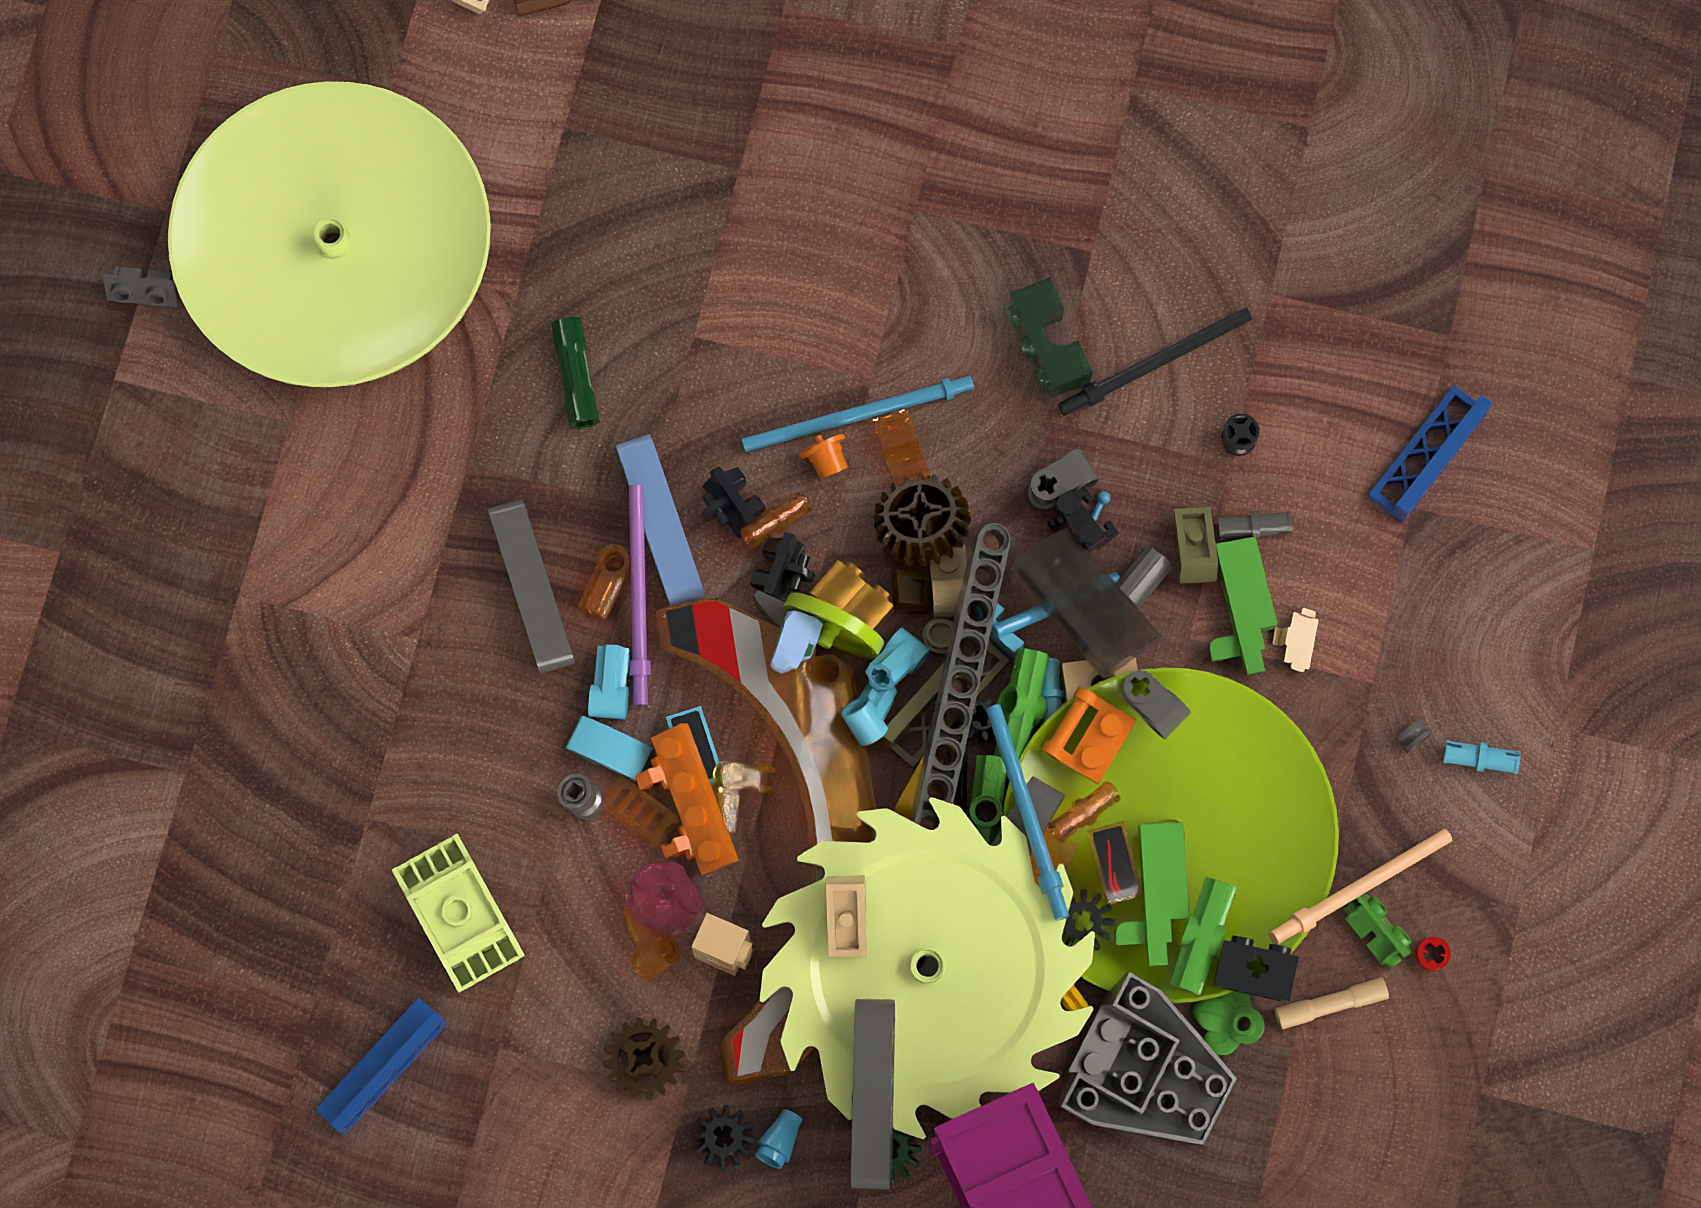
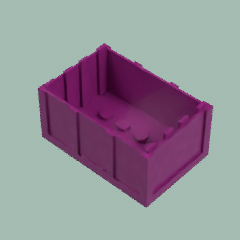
(1008, 1156)

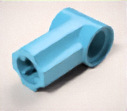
(900, 657)
(609, 693)
(867, 714)

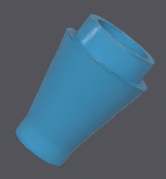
(778, 1141)

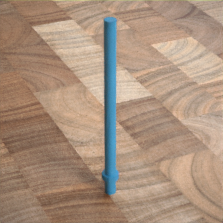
(945, 389)

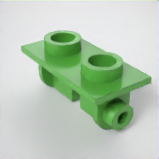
(1389, 939)

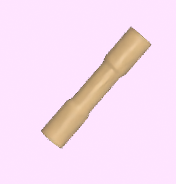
(1354, 996)

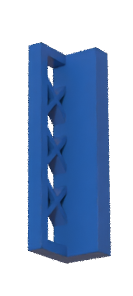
(1439, 461)
(381, 1066)

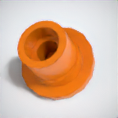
(826, 455)

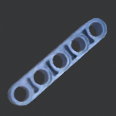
(661, 522)

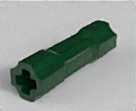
(579, 396)

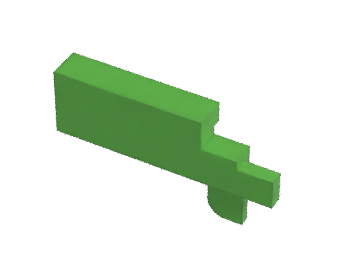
(1247, 604)
(1162, 890)

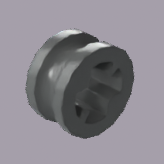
(1414, 735)

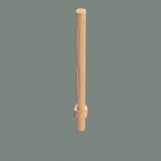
(1306, 919)

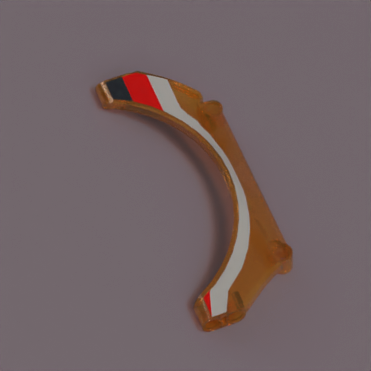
(821, 749)

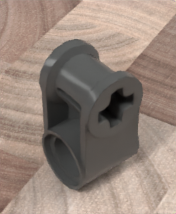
(1062, 476)
(1160, 708)

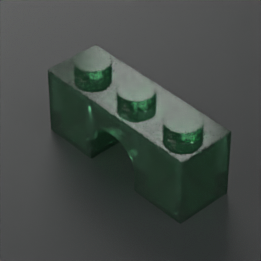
(1058, 367)

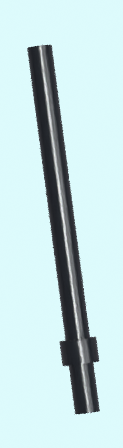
(1095, 392)

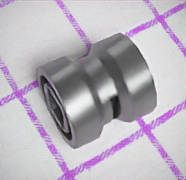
(581, 796)

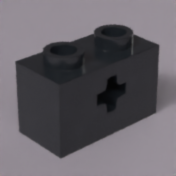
(1272, 985)

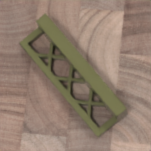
(926, 698)

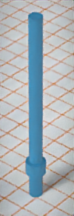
(1049, 880)

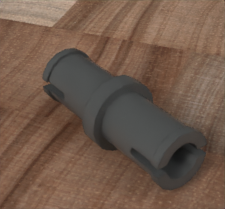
(1255, 525)

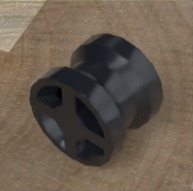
(1243, 427)

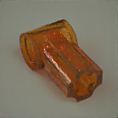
(604, 584)
(653, 950)

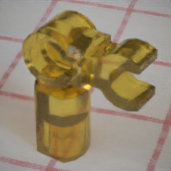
(735, 776)

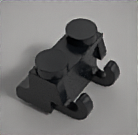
(1081, 520)

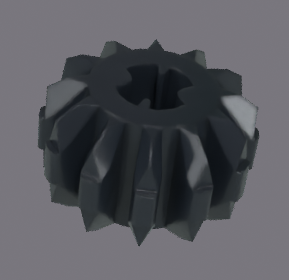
(1095, 919)
(736, 1135)

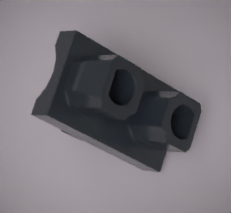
(726, 503)
(787, 569)

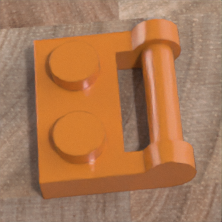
(1100, 740)

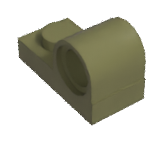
(1195, 545)

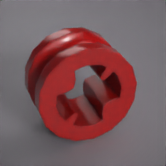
(1432, 965)

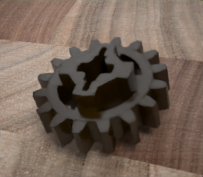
(631, 1049)

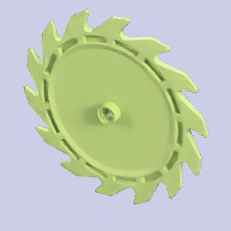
(994, 951)

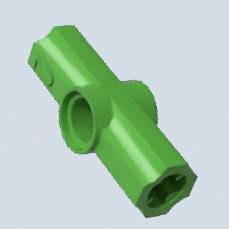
(1022, 699)
(988, 788)
(1202, 936)

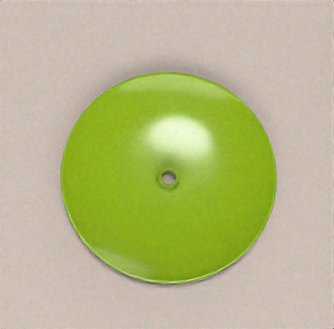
(1248, 805)

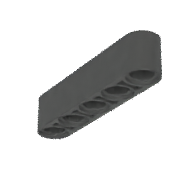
(531, 586)
(873, 1094)

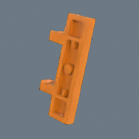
(703, 828)

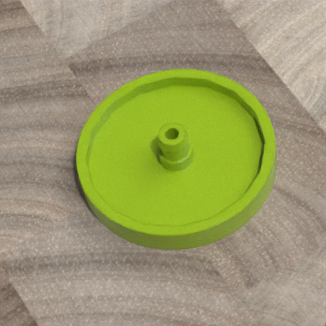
(838, 626)

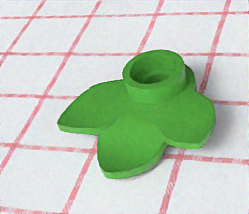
(1222, 1021)

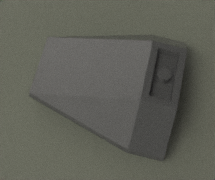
(1144, 1068)

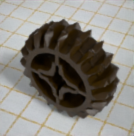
(940, 529)

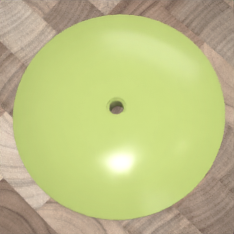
(316, 165)

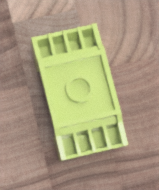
(458, 913)

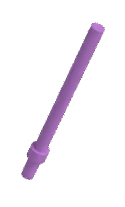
(639, 665)

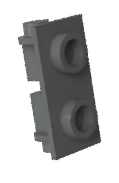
(128, 286)

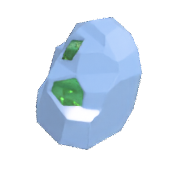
(795, 641)

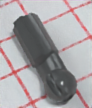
(1144, 576)

